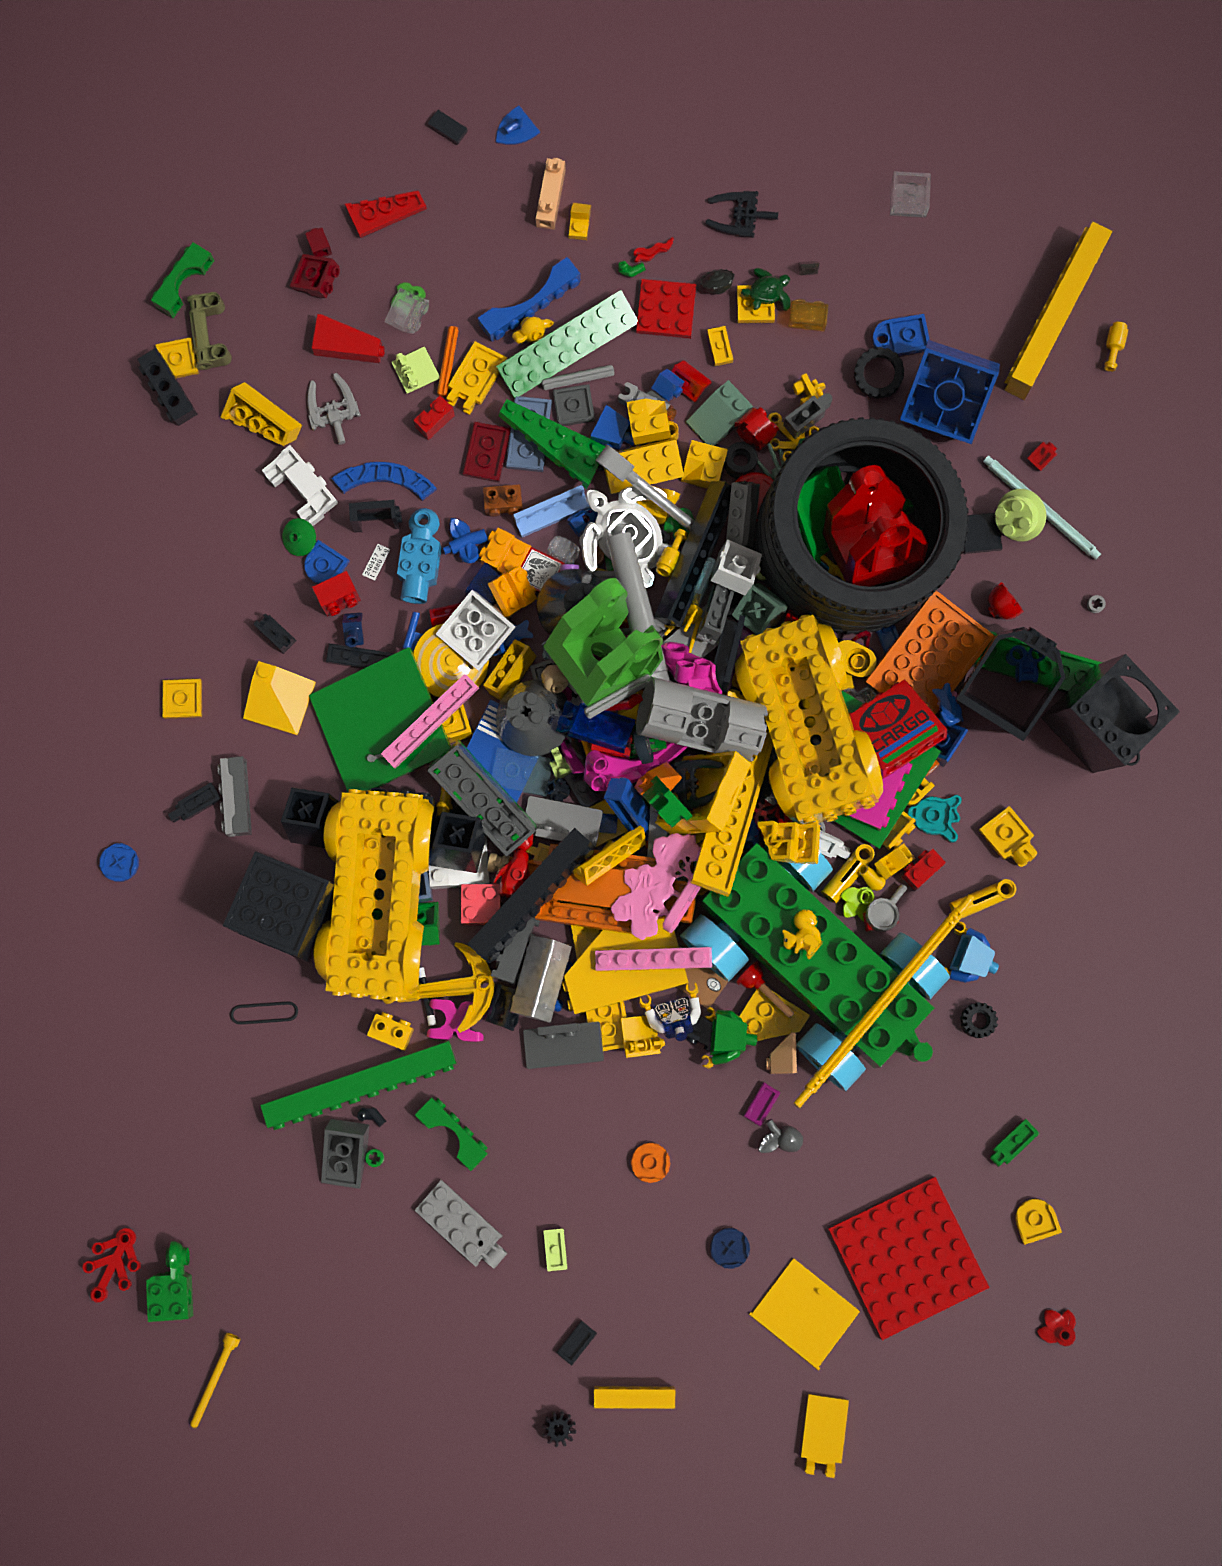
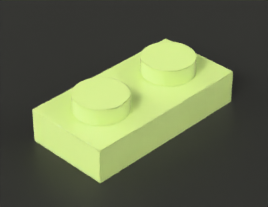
(555, 1249)

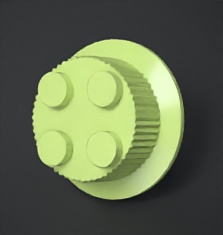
(1020, 515)

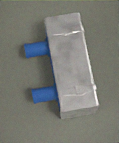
(541, 979)

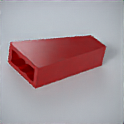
(345, 342)

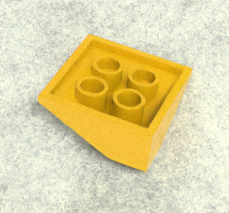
(278, 698)

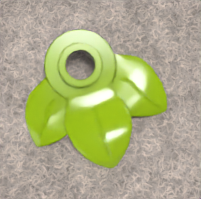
(854, 903)

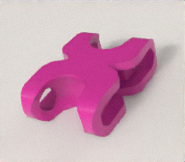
(453, 1020)

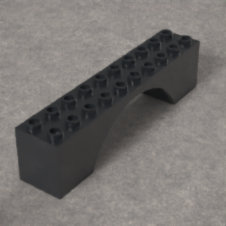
(454, 838)

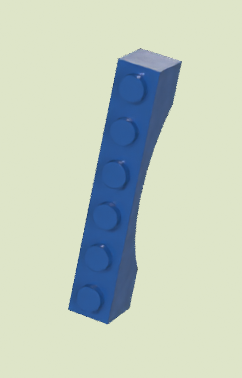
(500, 320)

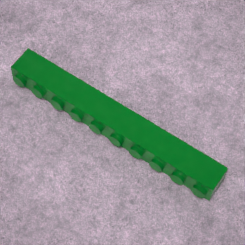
(359, 1084)

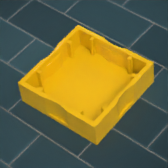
(728, 785)

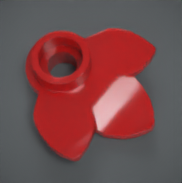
(1056, 1326)

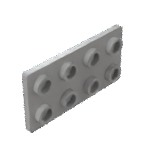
(557, 819)

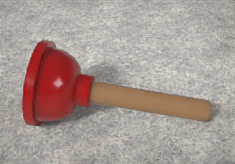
(753, 978)

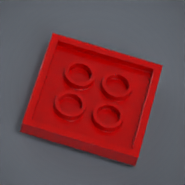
(666, 308)

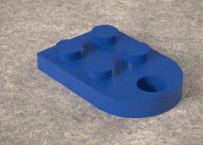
(903, 334)

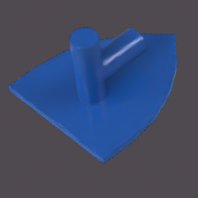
(516, 128)

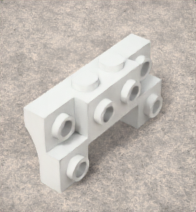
(301, 476)

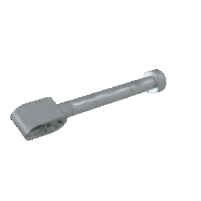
(623, 470)

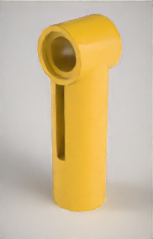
(835, 887)
(994, 888)

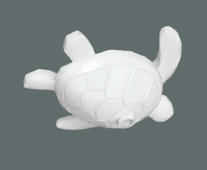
(623, 517)

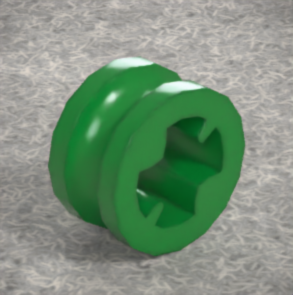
(370, 1162)

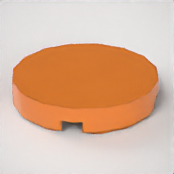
(650, 1162)

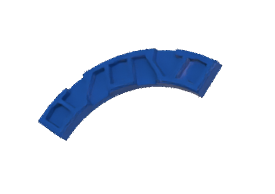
(384, 472)

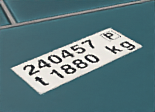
(376, 562)

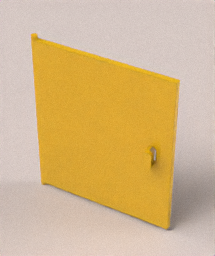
(805, 1313)

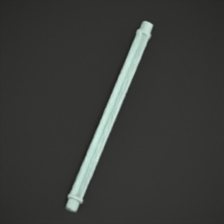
(1051, 515)

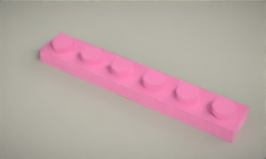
(430, 721)
(653, 959)

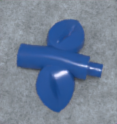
(464, 541)

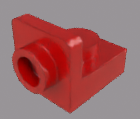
(1043, 455)

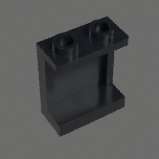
(374, 511)

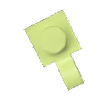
(559, 766)

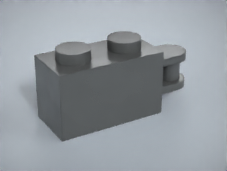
(807, 415)

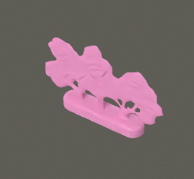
(654, 885)

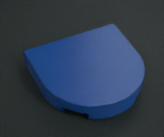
(324, 563)

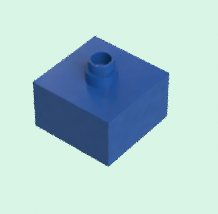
(950, 392)

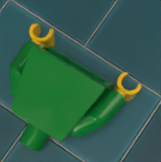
(728, 1037)

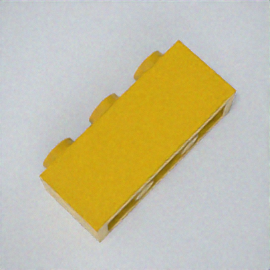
(510, 669)

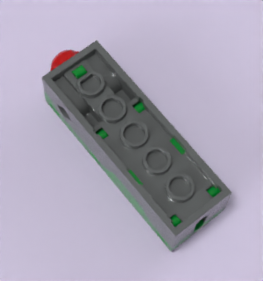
(483, 798)

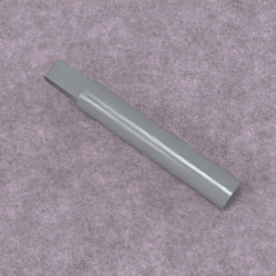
(629, 575)

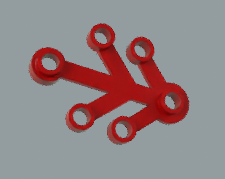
(114, 1262)

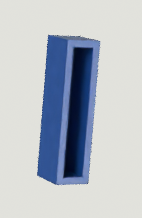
(628, 804)

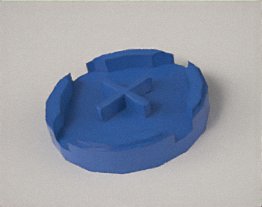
(119, 862)

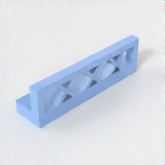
(551, 511)

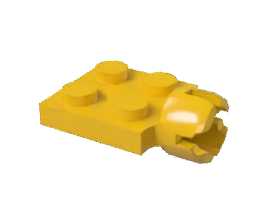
(1010, 837)

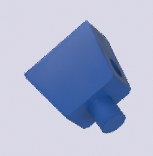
(612, 429)

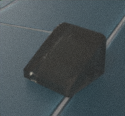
(808, 268)

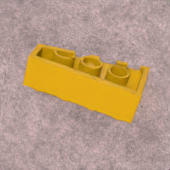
(260, 415)

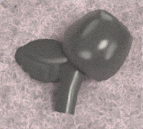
(786, 1138)

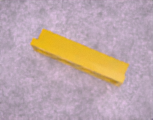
(611, 856)
(634, 1396)

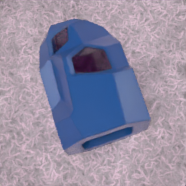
(581, 519)

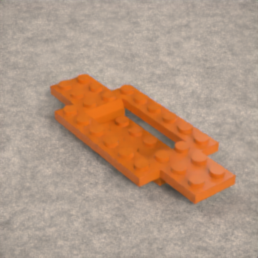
(602, 893)

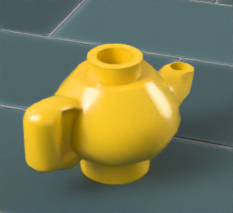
(531, 329)

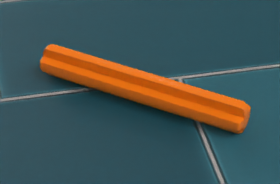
(447, 362)

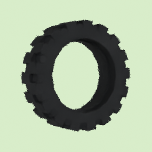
(882, 353)

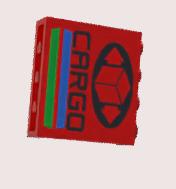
(898, 726)

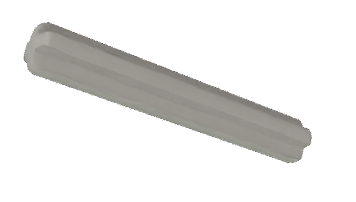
(578, 377)
(617, 696)

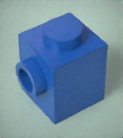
(668, 385)

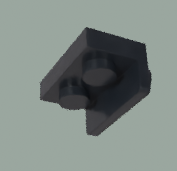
(500, 1009)
(701, 1033)

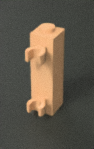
(550, 193)

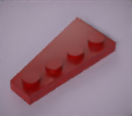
(378, 214)

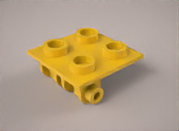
(639, 1037)

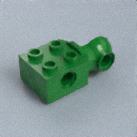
(171, 1292)

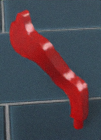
(648, 254)

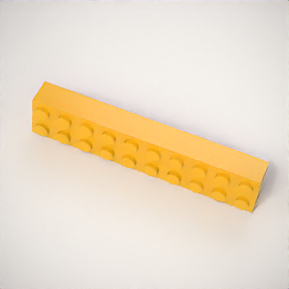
(1056, 310)

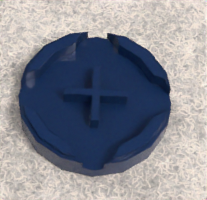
(730, 1248)

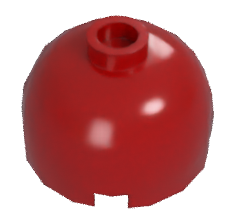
(1003, 603)

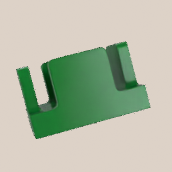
(666, 803)

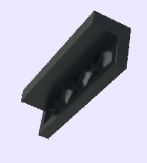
(727, 651)

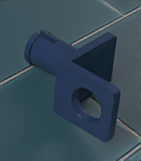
(353, 629)

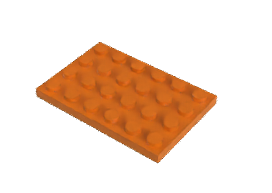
(932, 650)

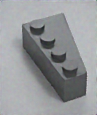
(513, 955)

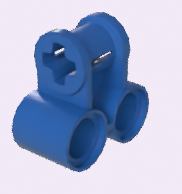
(1025, 666)

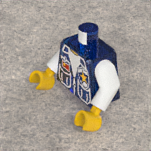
(675, 1016)

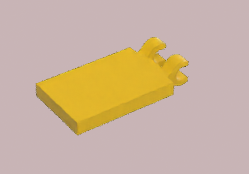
(474, 377)
(824, 1432)

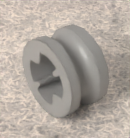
(1093, 599)

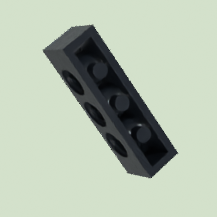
(148, 364)

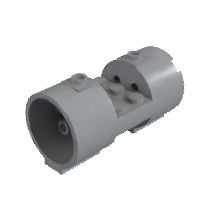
(701, 719)

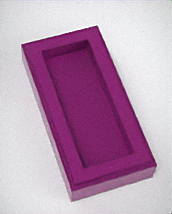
(762, 1104)

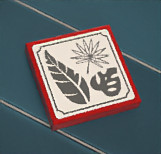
(540, 567)

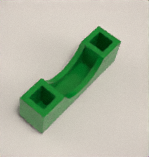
(193, 262)
(470, 1150)

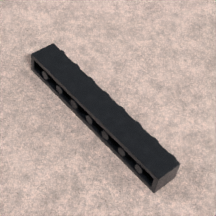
(694, 554)
(531, 896)

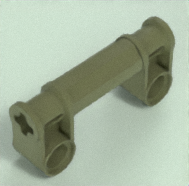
(206, 354)

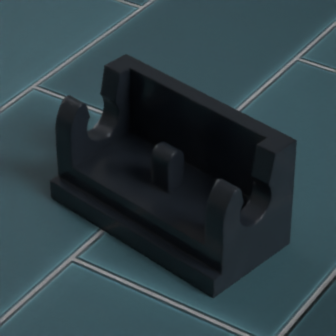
(275, 633)

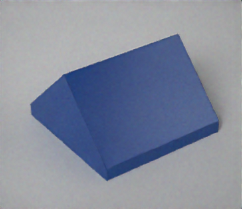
(949, 745)

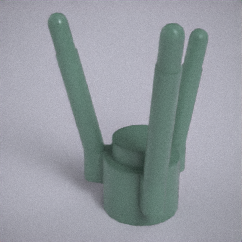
(774, 471)

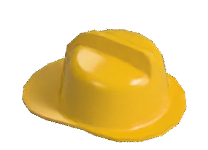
(857, 658)

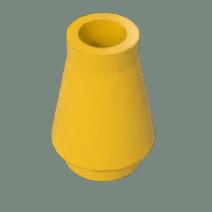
(872, 878)

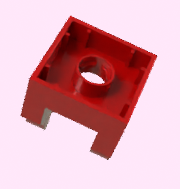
(871, 532)

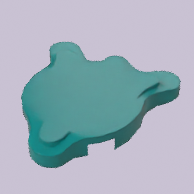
(936, 815)

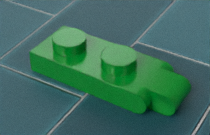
(1014, 1143)

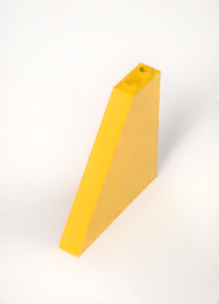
(598, 989)

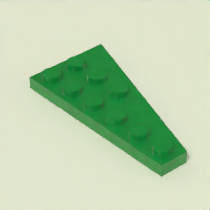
(555, 441)

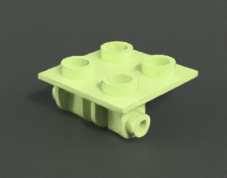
(415, 369)

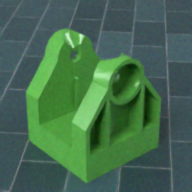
(594, 630)

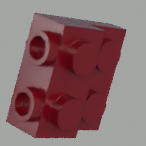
(315, 275)

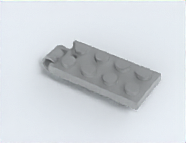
(461, 1225)

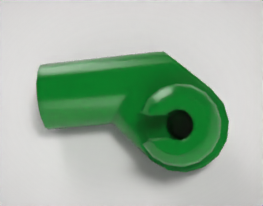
(630, 271)

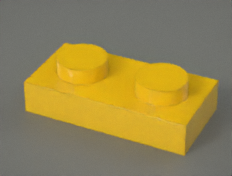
(720, 346)

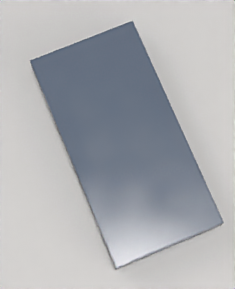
(521, 452)

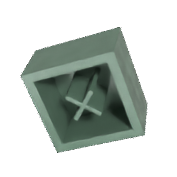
(761, 609)

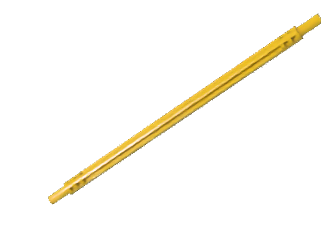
(884, 1000)

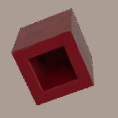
(318, 242)

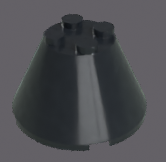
(561, 594)

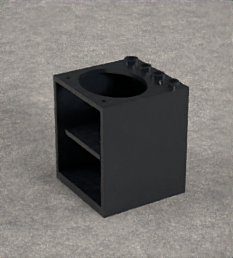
(1105, 718)

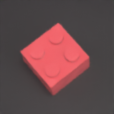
(479, 903)

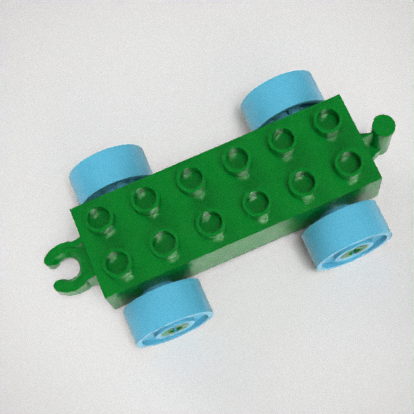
(837, 981)

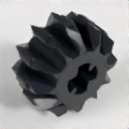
(566, 1428)

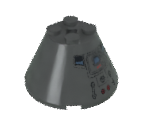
(530, 717)

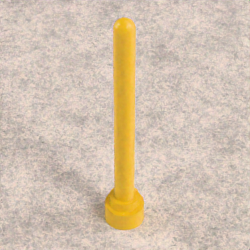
(230, 1342)

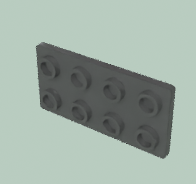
(563, 1045)

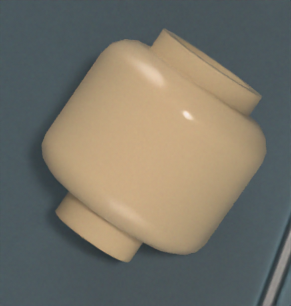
(554, 679)

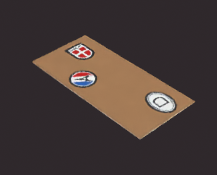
(708, 983)

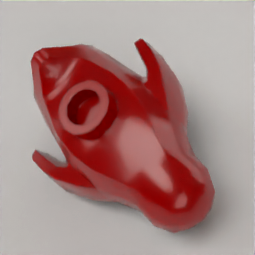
(513, 874)

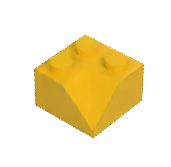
(648, 420)
(703, 464)

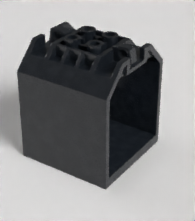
(1039, 643)
(280, 906)

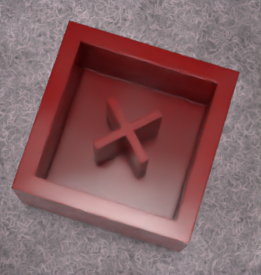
(336, 594)

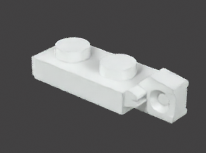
(832, 846)

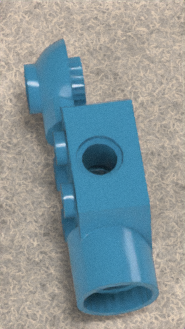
(419, 557)

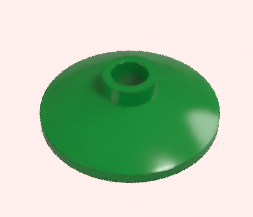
(305, 537)

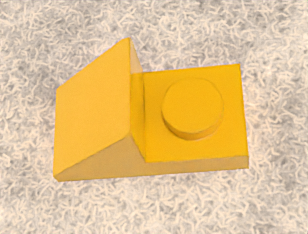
(579, 221)

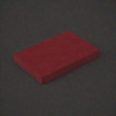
(486, 452)

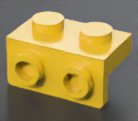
(904, 825)

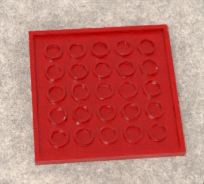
(908, 1258)

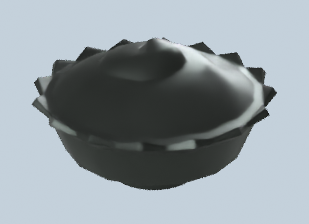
(717, 281)

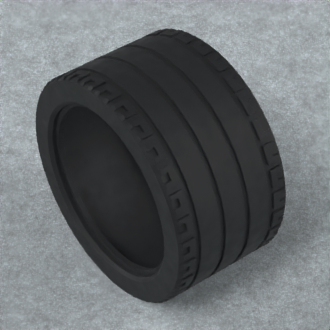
(922, 477)

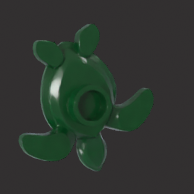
(768, 290)

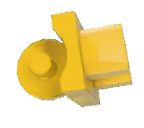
(806, 386)

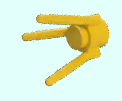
(692, 617)

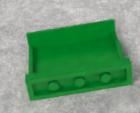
(812, 506)

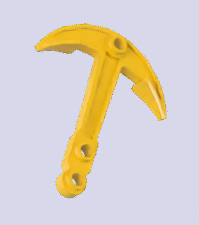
(462, 986)

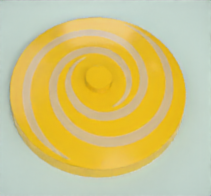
(443, 665)

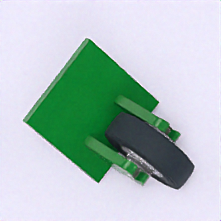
(644, 747)

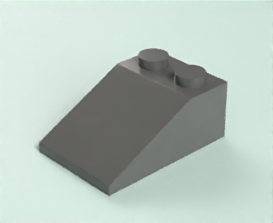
(344, 1153)

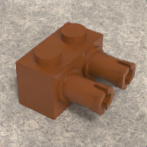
(502, 500)

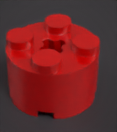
(756, 428)

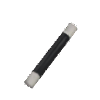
(429, 1011)

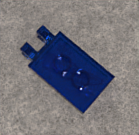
(604, 729)

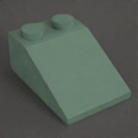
(718, 414)

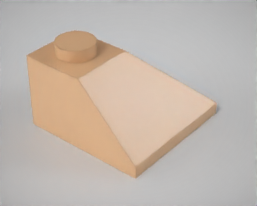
(783, 1057)

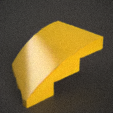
(792, 841)

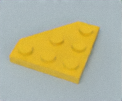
(768, 1020)

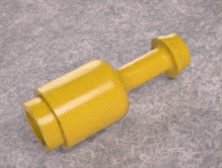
(1115, 342)
(670, 555)

